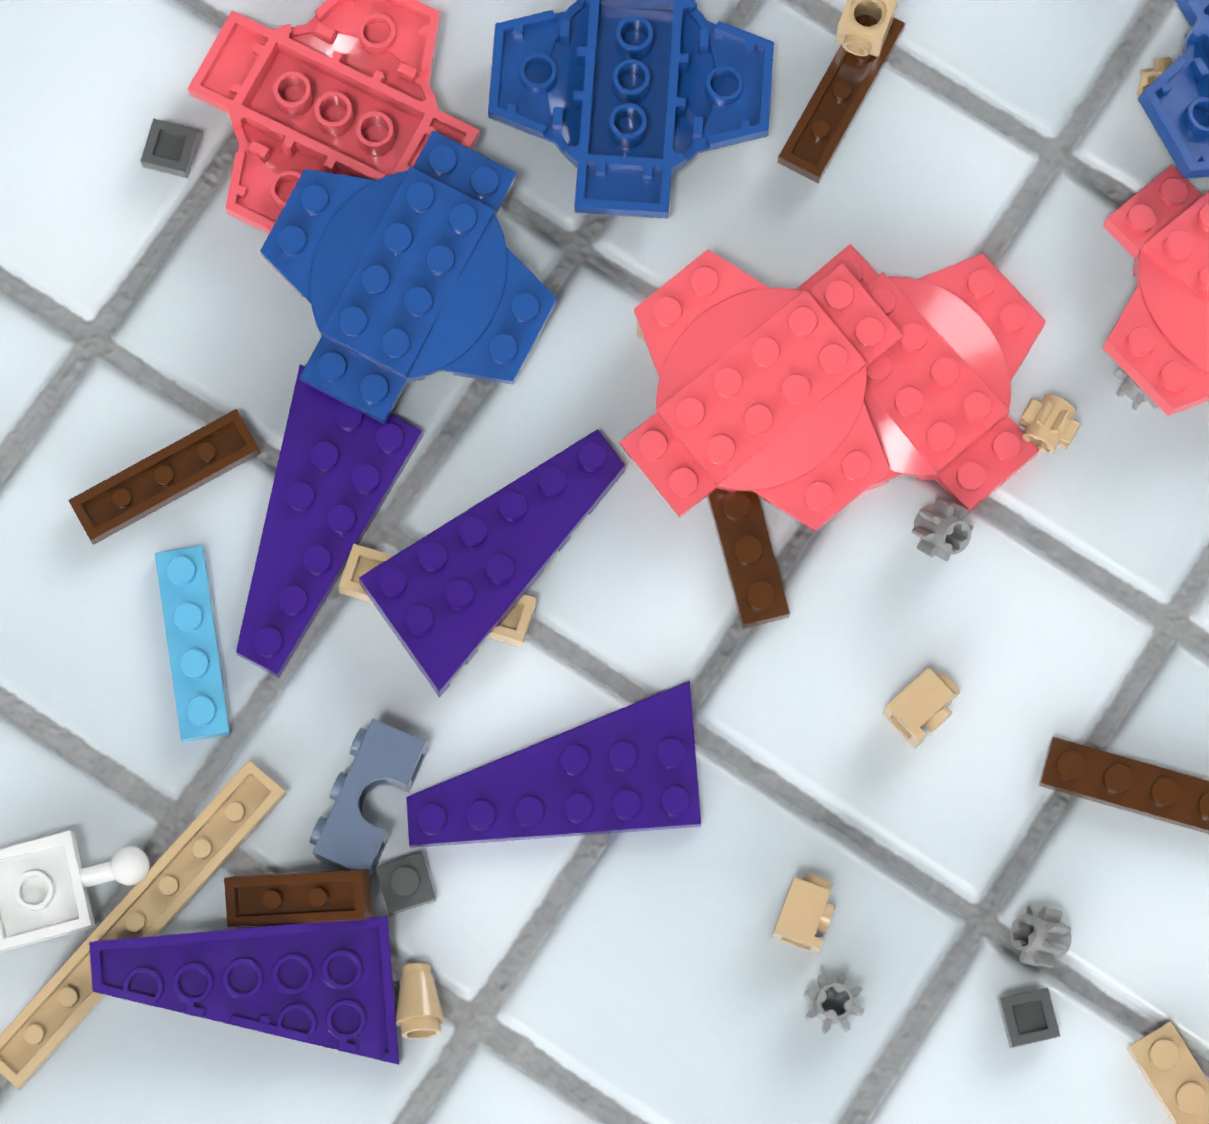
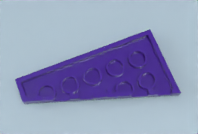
(322, 500)
(474, 570)
(598, 778)
(290, 981)

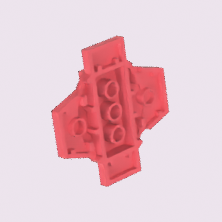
(325, 98)
(1166, 322)
(946, 385)
(761, 390)

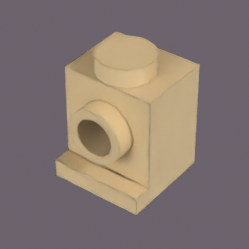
(922, 705)
(805, 913)

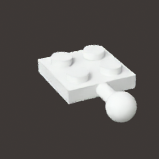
(47, 887)

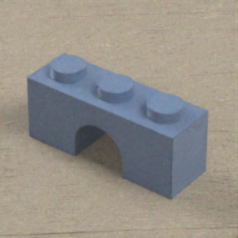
(381, 759)

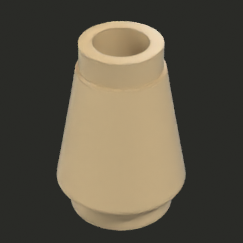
(418, 1003)

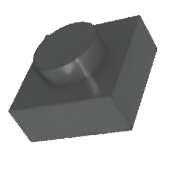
(170, 148)
(405, 883)
(1028, 1018)

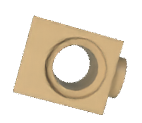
(862, 39)

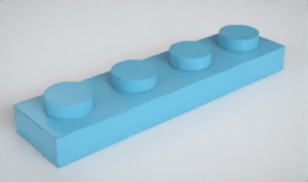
(192, 644)

